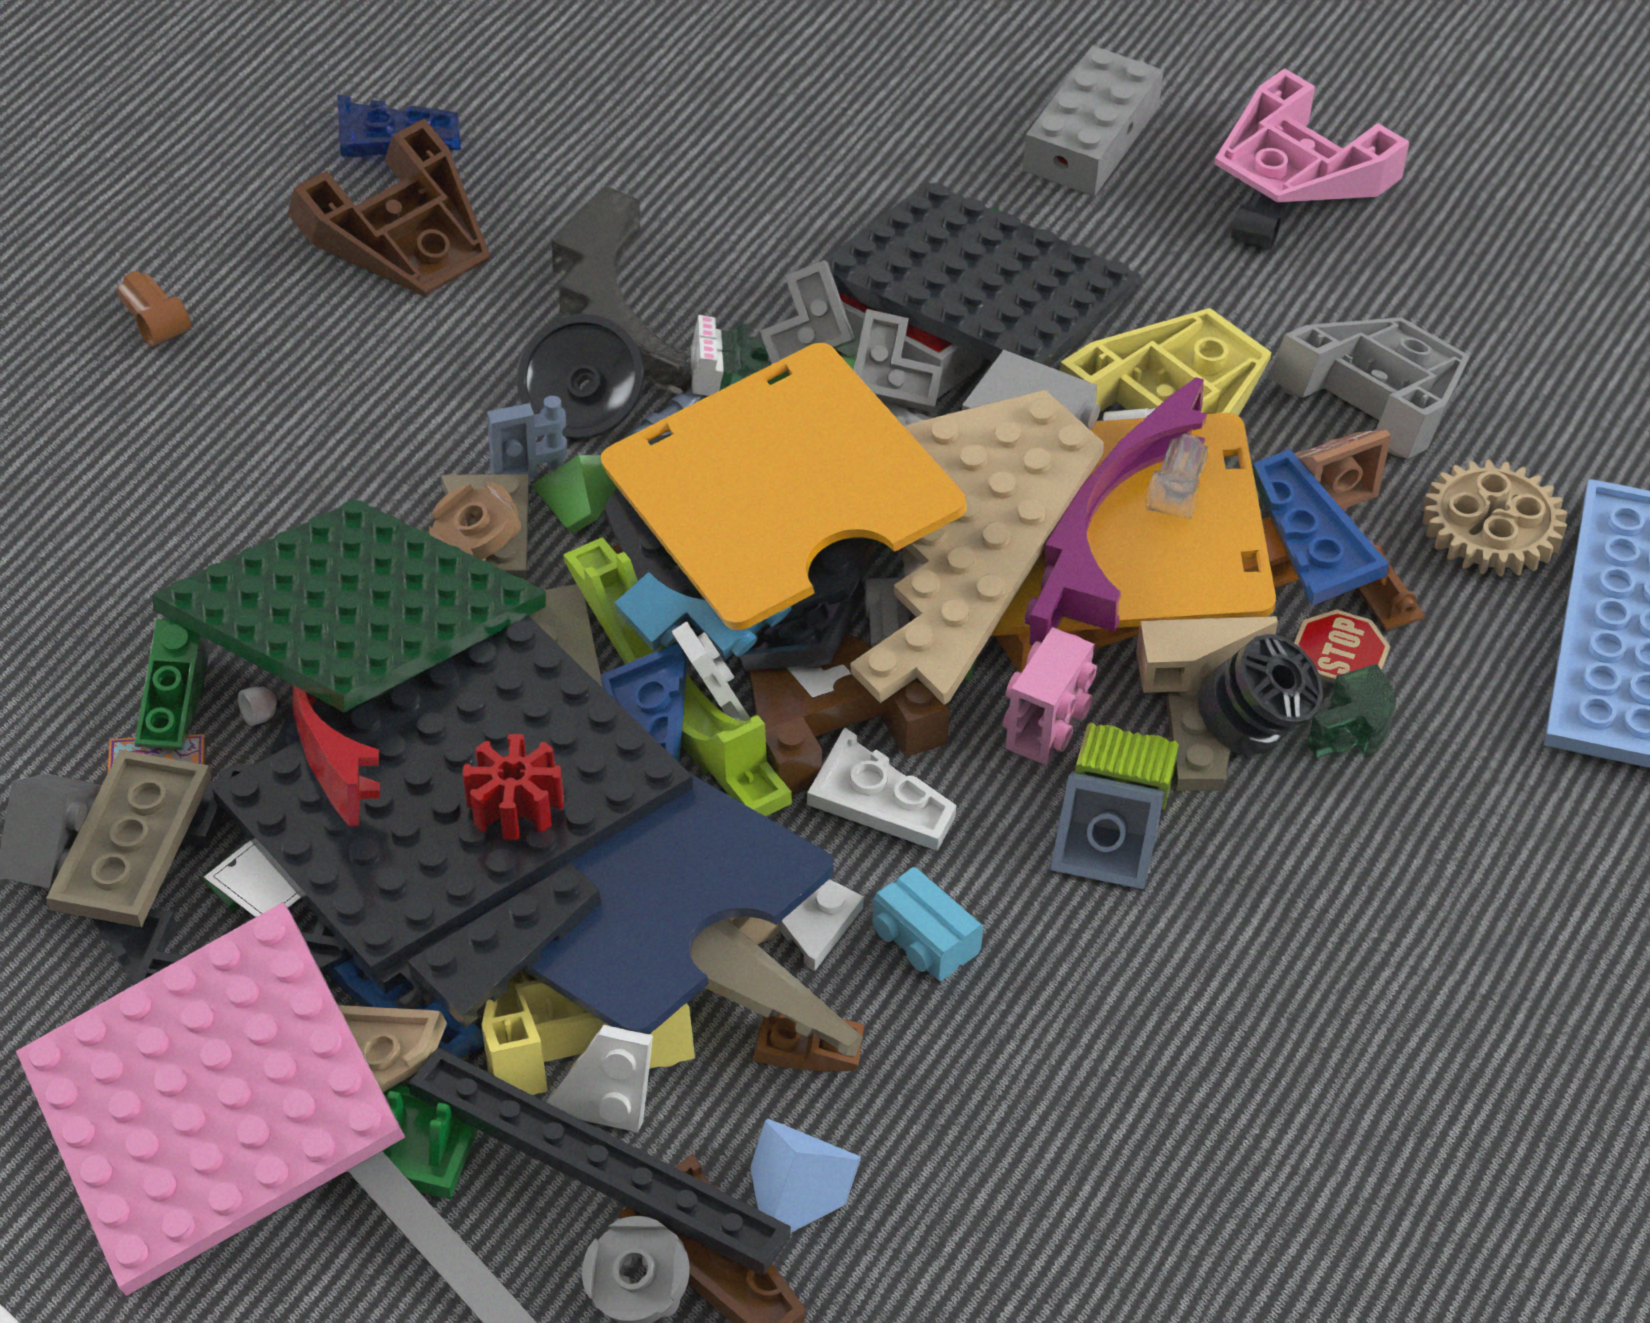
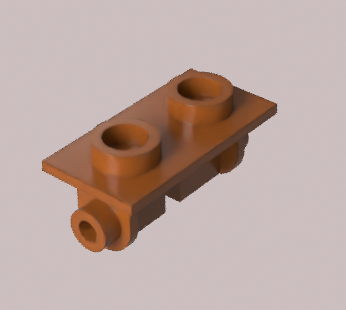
(1391, 600)

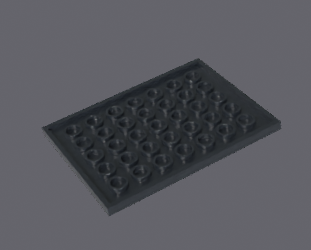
(416, 855)

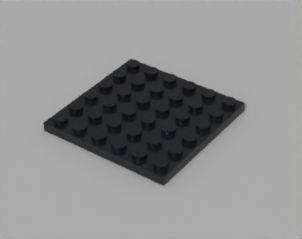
(980, 277)

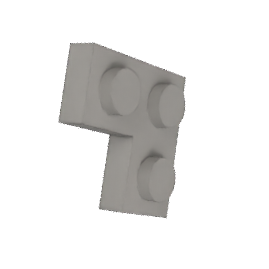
(819, 318)
(885, 372)

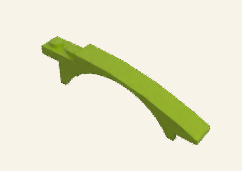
(714, 741)

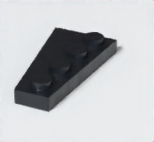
(489, 951)

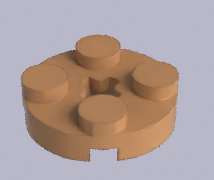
(489, 506)

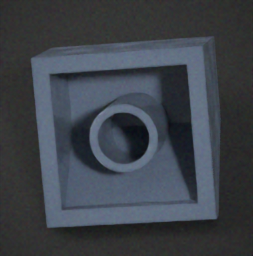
(1107, 830)

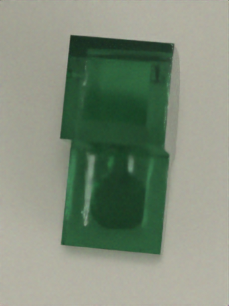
(1359, 714)

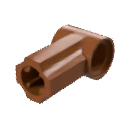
(155, 313)

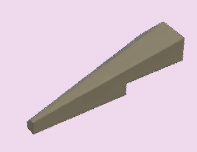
(756, 981)

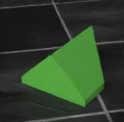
(576, 491)

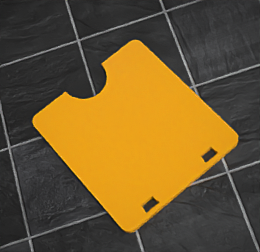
(775, 477)
(1169, 562)

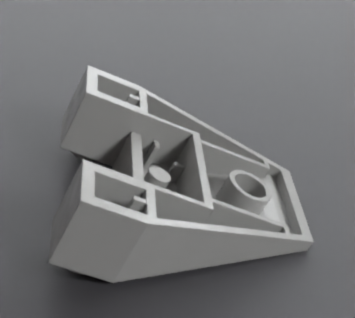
(1381, 369)

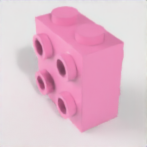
(1049, 696)

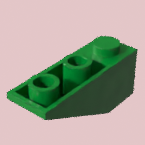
(171, 686)

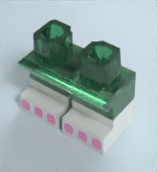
(723, 356)

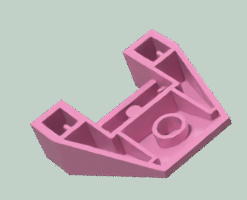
(1293, 163)

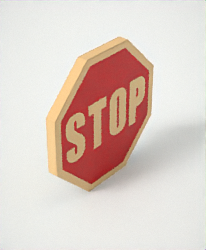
(1341, 643)

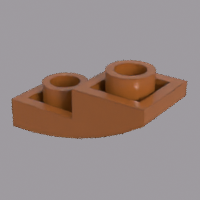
(784, 1047)

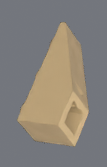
(1184, 652)

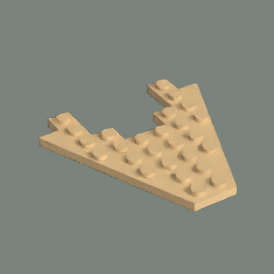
(1018, 475)

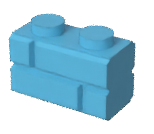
(926, 924)

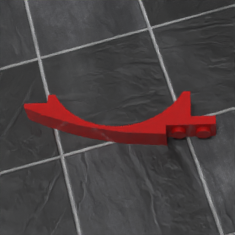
(335, 759)

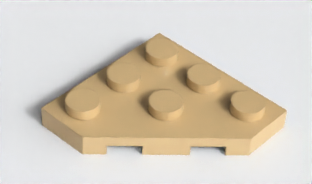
(394, 1039)

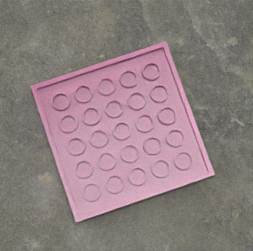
(207, 1098)

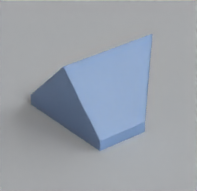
(800, 1175)

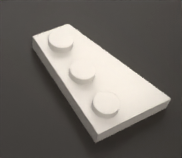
(873, 793)

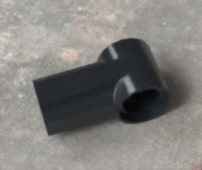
(1258, 221)

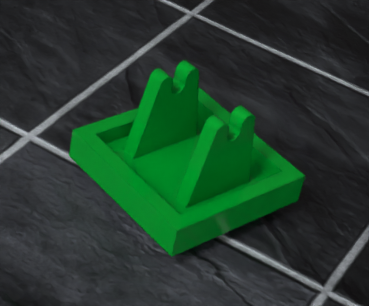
(433, 1143)

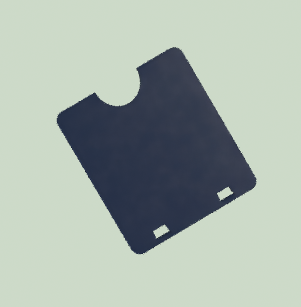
(660, 889)

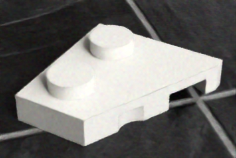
(711, 669)
(821, 921)
(608, 1080)

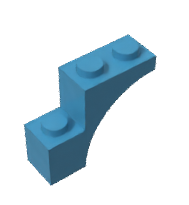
(657, 610)

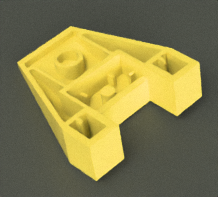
(1159, 359)
(541, 1025)

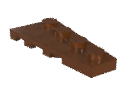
(729, 1286)

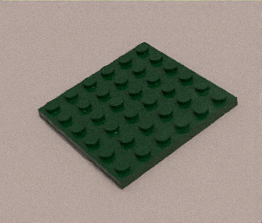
(349, 603)

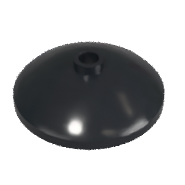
(576, 351)

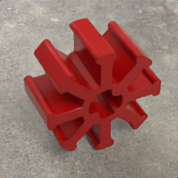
(513, 786)

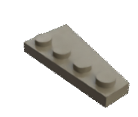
(569, 626)
(1200, 757)

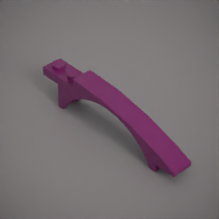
(1072, 579)

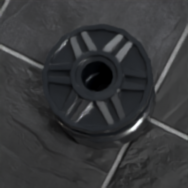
(1260, 694)

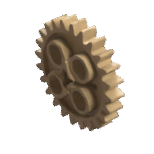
(1494, 517)

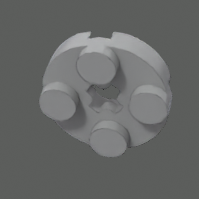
(657, 1292)

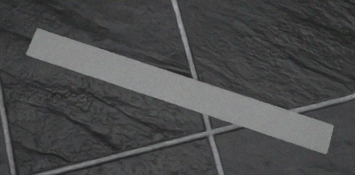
(438, 1242)

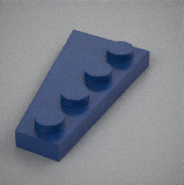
(1315, 531)

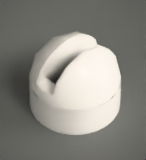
(257, 705)

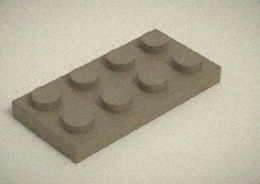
(129, 838)

